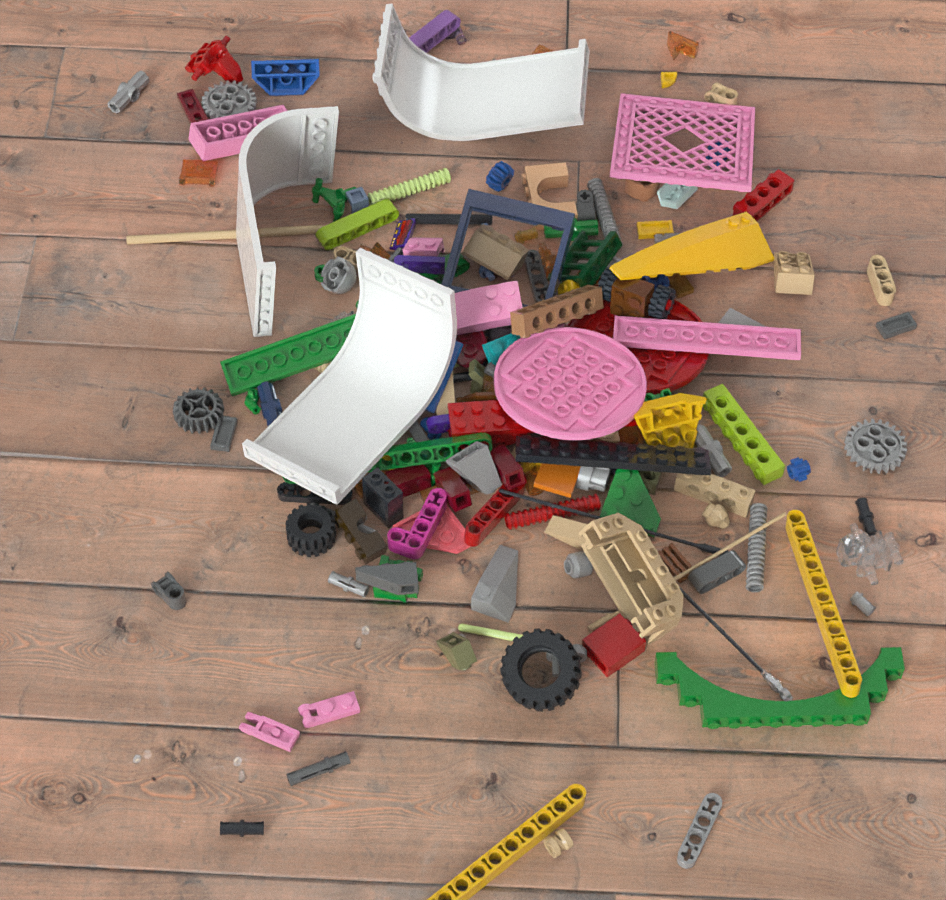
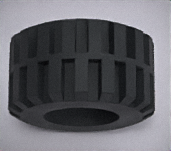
(310, 542)

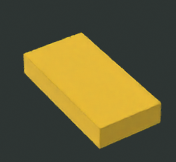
(648, 229)

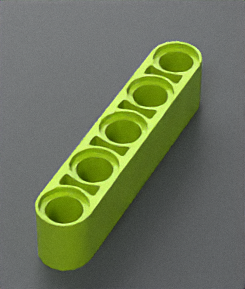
(357, 224)

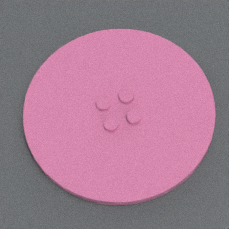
(570, 383)

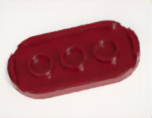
(472, 348)

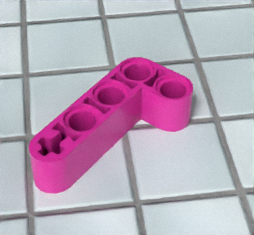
(423, 522)

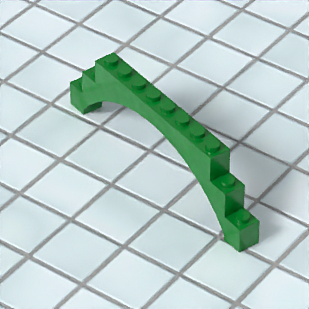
(734, 710)

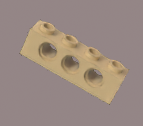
(716, 490)

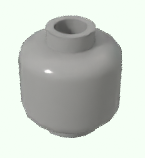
(578, 565)

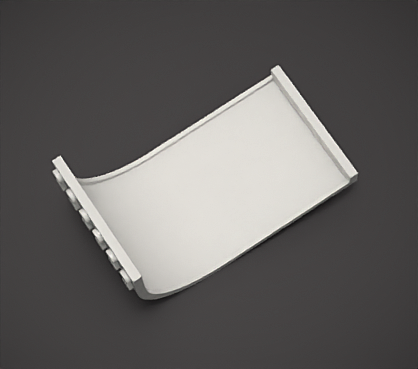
(478, 98)
(277, 154)
(370, 388)

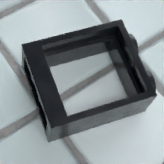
(383, 499)

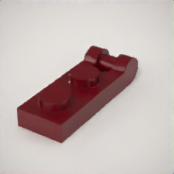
(191, 106)

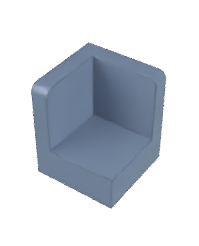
(357, 199)

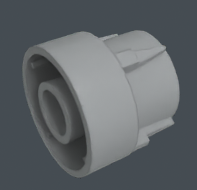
(593, 478)

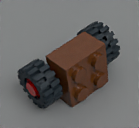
(636, 297)

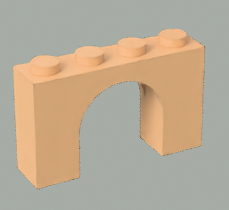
(544, 177)

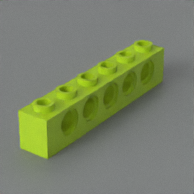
(733, 422)

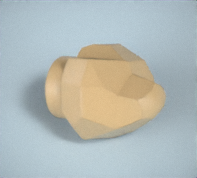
(716, 516)

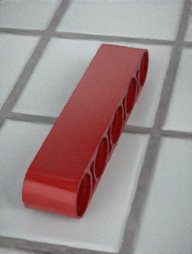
(490, 515)

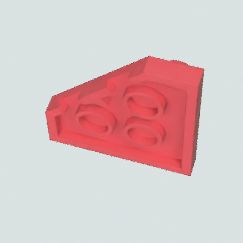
(447, 536)

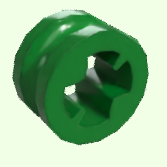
(318, 269)

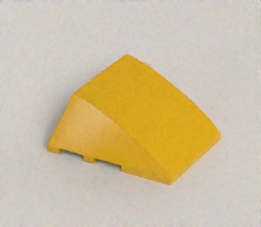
(671, 420)

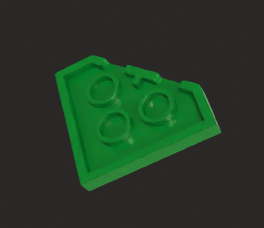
(631, 500)

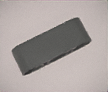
(717, 572)

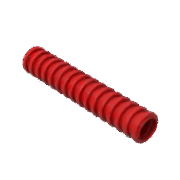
(545, 513)

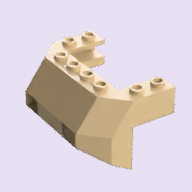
(634, 575)

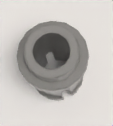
(862, 603)

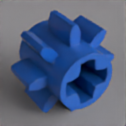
(798, 469)

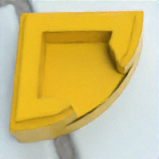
(668, 79)

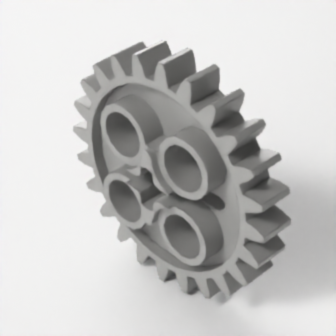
(228, 99)
(875, 440)

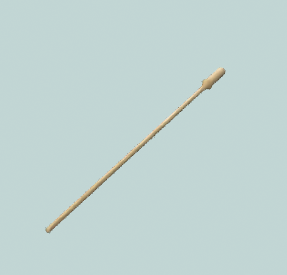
(592, 627)

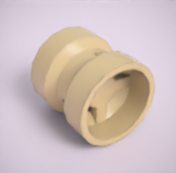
(558, 843)

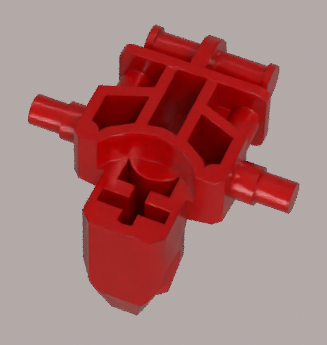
(215, 58)

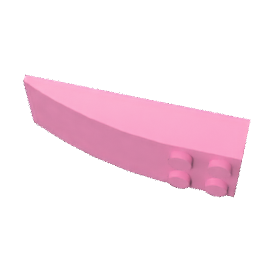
(226, 134)
(486, 307)

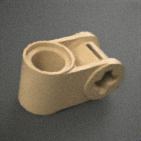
(721, 95)

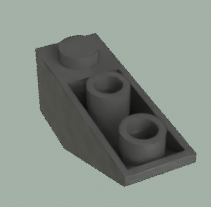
(394, 578)

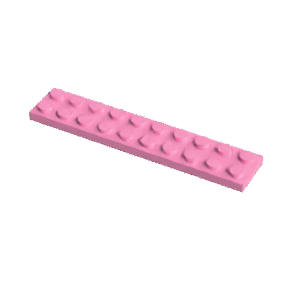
(708, 337)

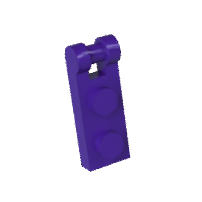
(421, 264)

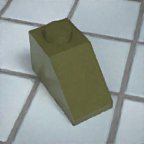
(457, 651)

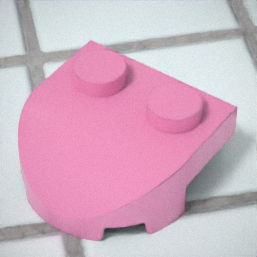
(424, 247)

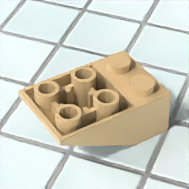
(793, 273)

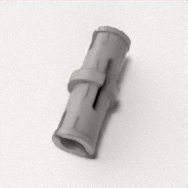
(337, 579)

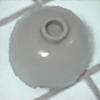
(338, 276)

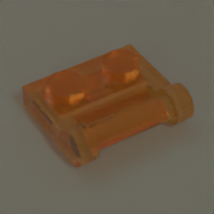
(198, 172)

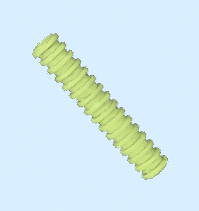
(411, 186)

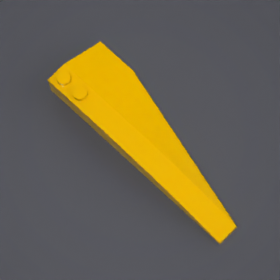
(712, 247)

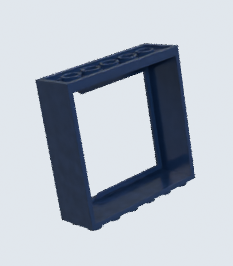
(516, 211)

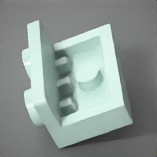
(675, 195)

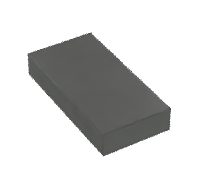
(896, 325)
(224, 434)

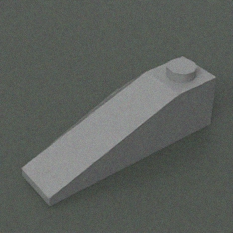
(498, 585)

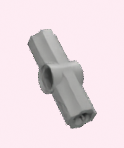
(128, 92)
(718, 461)

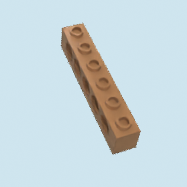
(556, 310)

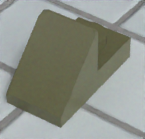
(476, 372)

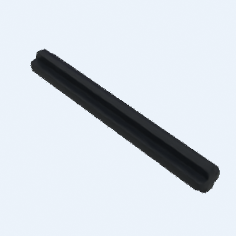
(476, 219)

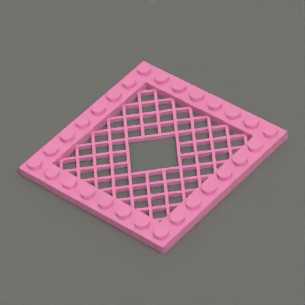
(744, 140)

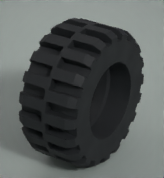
(525, 647)

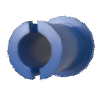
(429, 435)

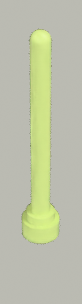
(488, 632)

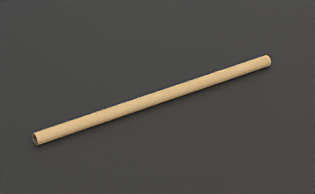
(222, 234)

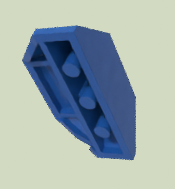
(285, 76)

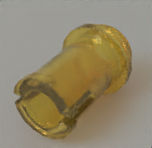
(526, 235)

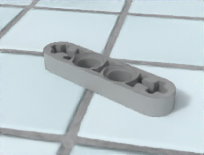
(697, 829)

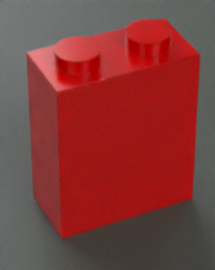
(614, 645)

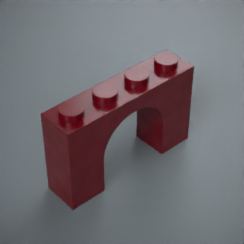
(458, 494)

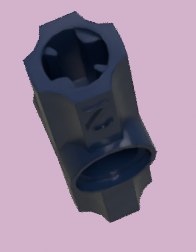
(269, 404)

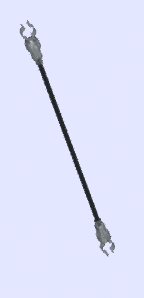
(774, 683)

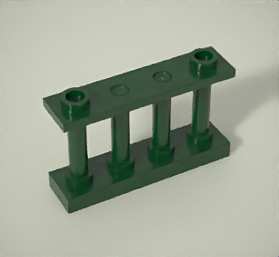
(598, 260)

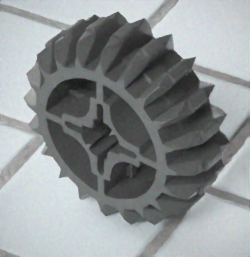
(197, 404)

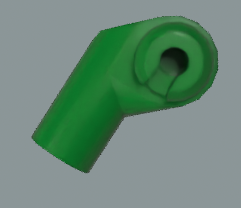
(251, 401)

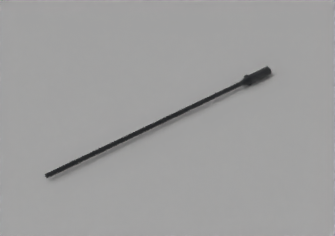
(703, 547)

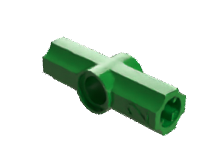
(589, 226)

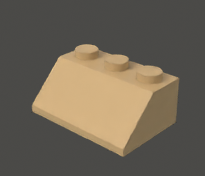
(495, 251)

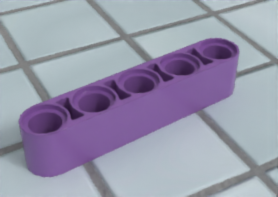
(435, 30)

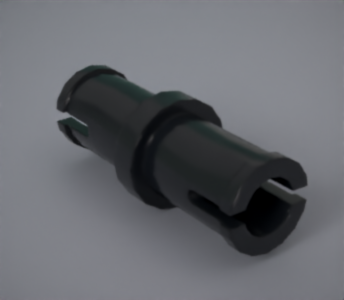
(866, 516)
(241, 828)

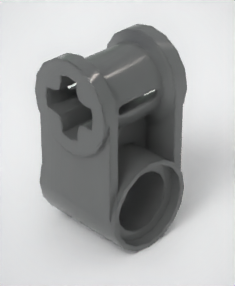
(585, 206)
(167, 589)

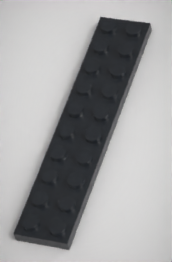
(613, 455)

